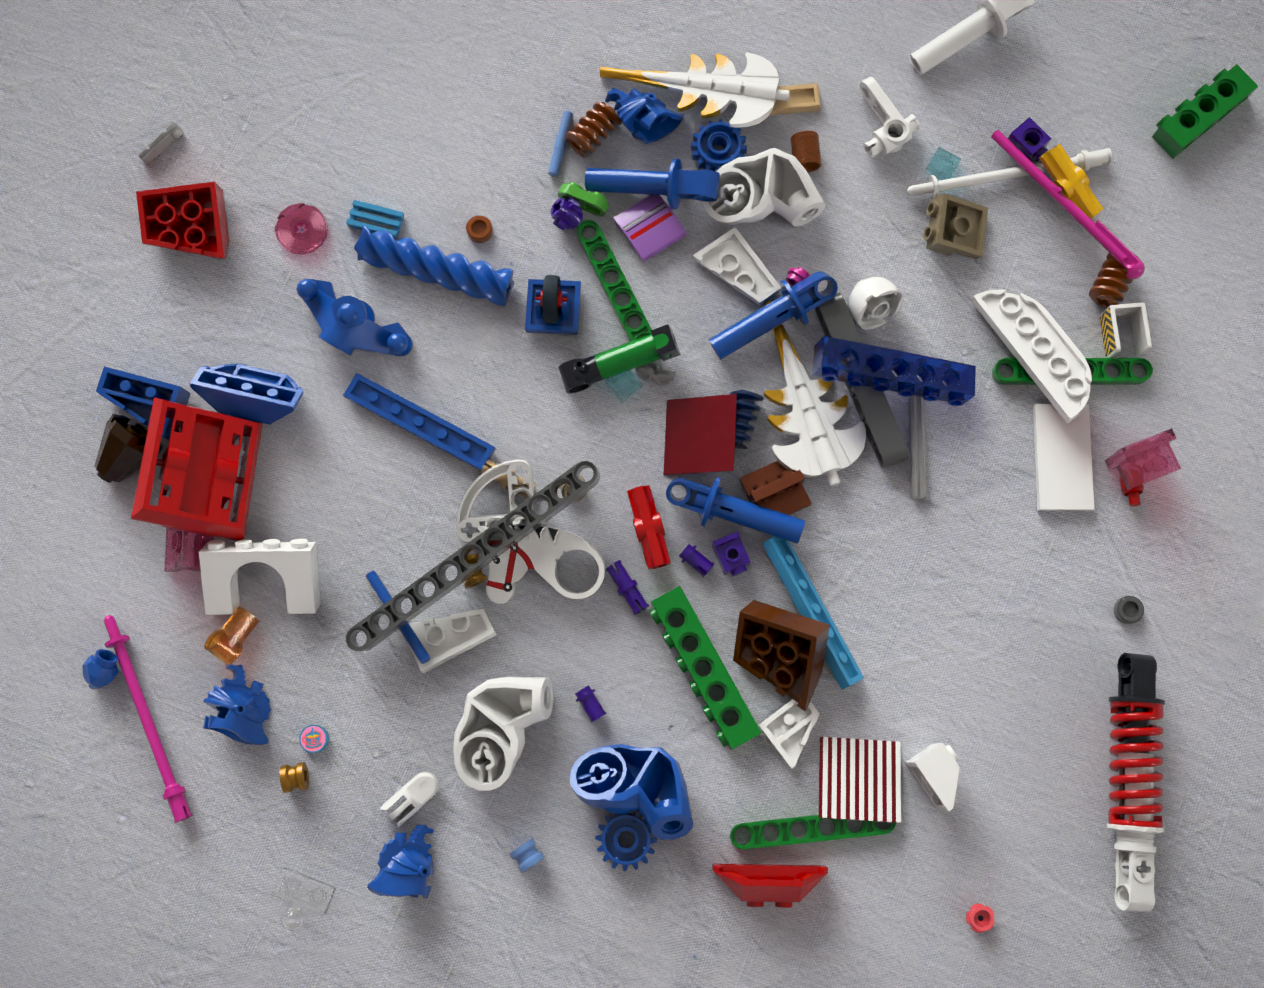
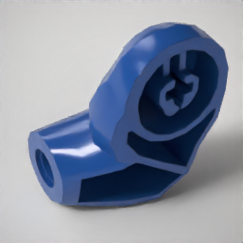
(635, 779)

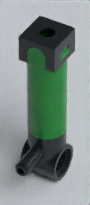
(581, 373)

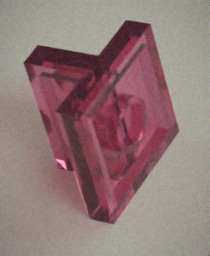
(1145, 460)
(183, 550)

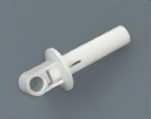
(989, 17)

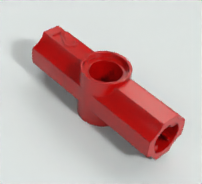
(648, 527)

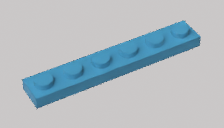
(810, 605)

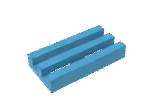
(355, 213)

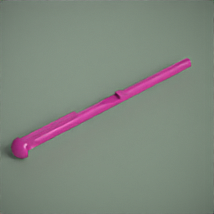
(1097, 230)

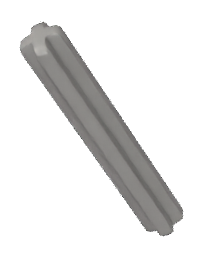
(917, 448)

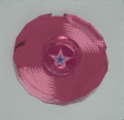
(301, 228)

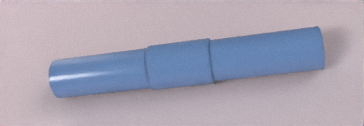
(560, 144)

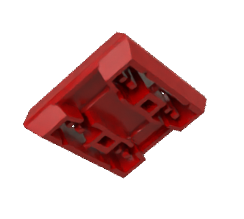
(199, 470)

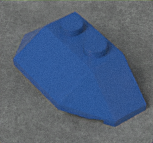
(247, 391)

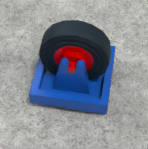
(553, 306)

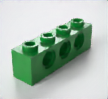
(1235, 87)

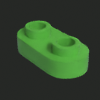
(590, 202)

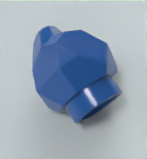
(100, 668)

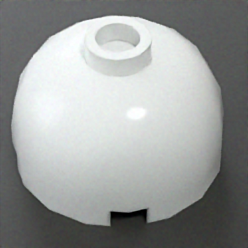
(874, 300)

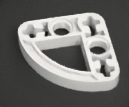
(484, 479)

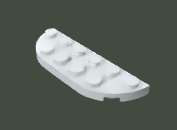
(1040, 348)

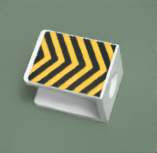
(1139, 324)

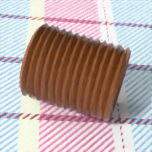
(806, 149)

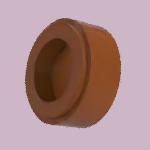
(479, 229)

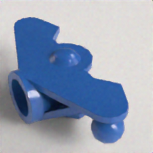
(350, 322)

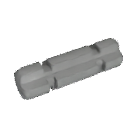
(160, 143)

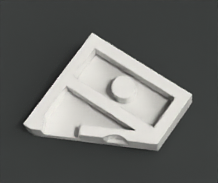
(790, 729)

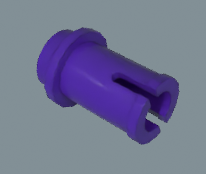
(696, 560)
(590, 703)

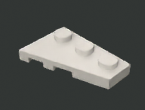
(451, 636)

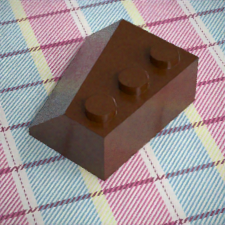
(782, 649)

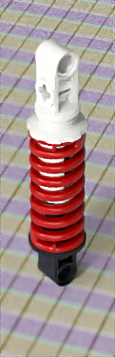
(1135, 780)

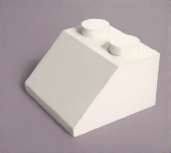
(937, 774)

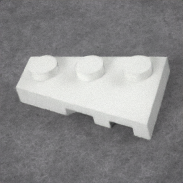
(738, 266)

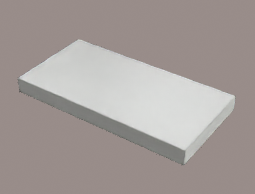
(1063, 460)

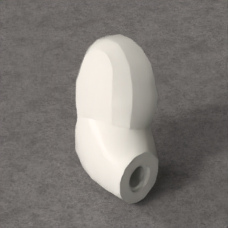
(763, 184)
(493, 728)

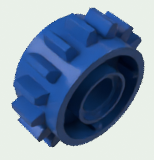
(717, 134)
(618, 853)

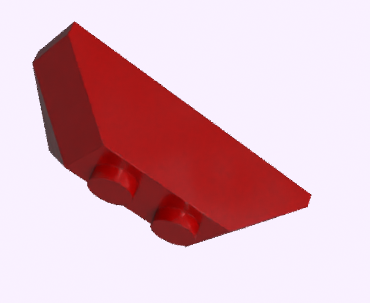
(770, 882)

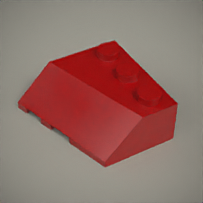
(185, 219)

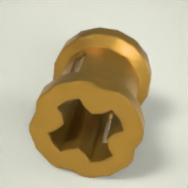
(477, 578)

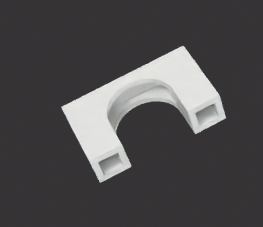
(293, 560)

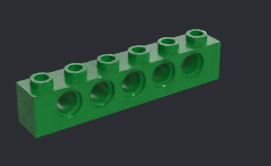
(677, 602)

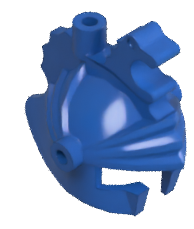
(644, 114)
(239, 708)
(404, 866)

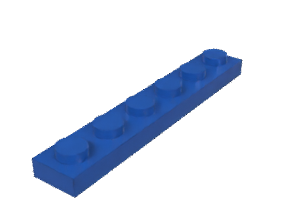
(419, 422)

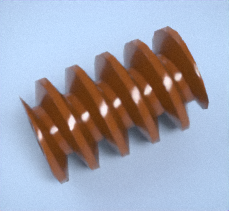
(591, 128)
(1110, 283)

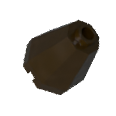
(120, 449)

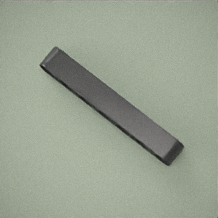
(870, 404)

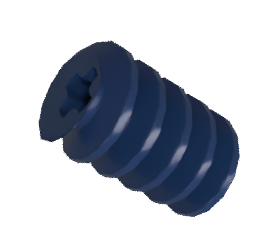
(744, 408)

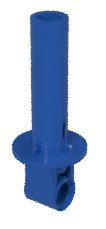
(675, 184)
(794, 303)
(711, 502)

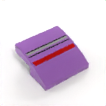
(650, 226)

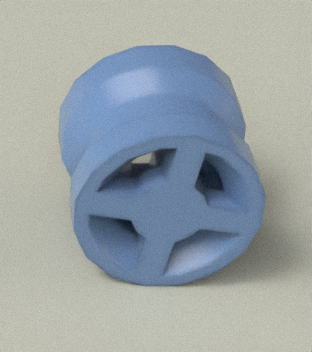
(527, 855)

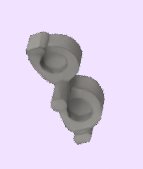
(661, 377)

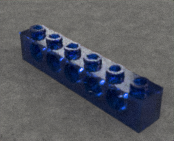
(956, 375)

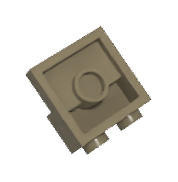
(955, 226)

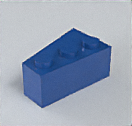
(136, 394)

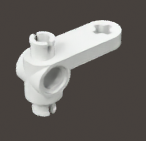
(890, 118)

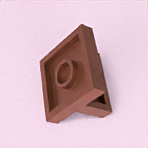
(776, 488)

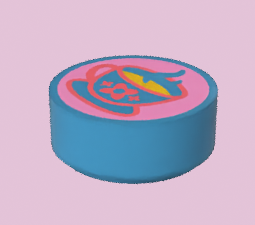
(314, 738)

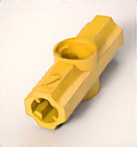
(1071, 179)

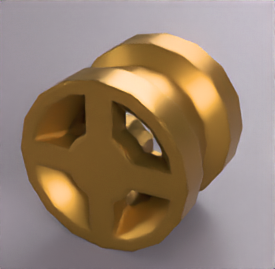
(294, 777)

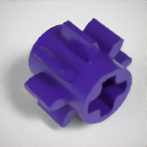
(566, 213)

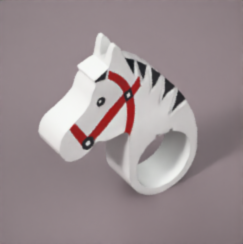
(540, 553)

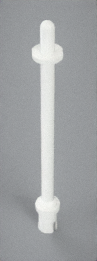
(1084, 160)

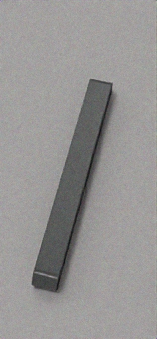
(459, 559)

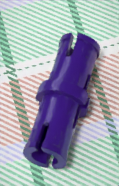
(627, 587)

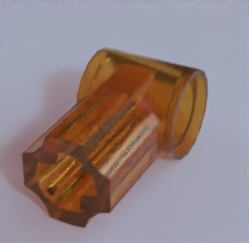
(227, 642)

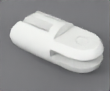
(416, 792)

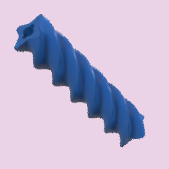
(432, 266)

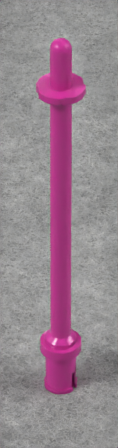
(173, 792)

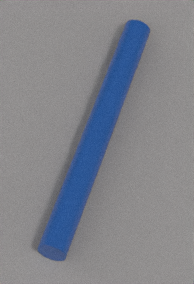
(406, 630)

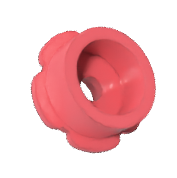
(987, 921)

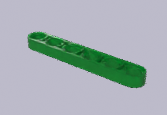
(614, 289)
(1097, 366)
(812, 831)

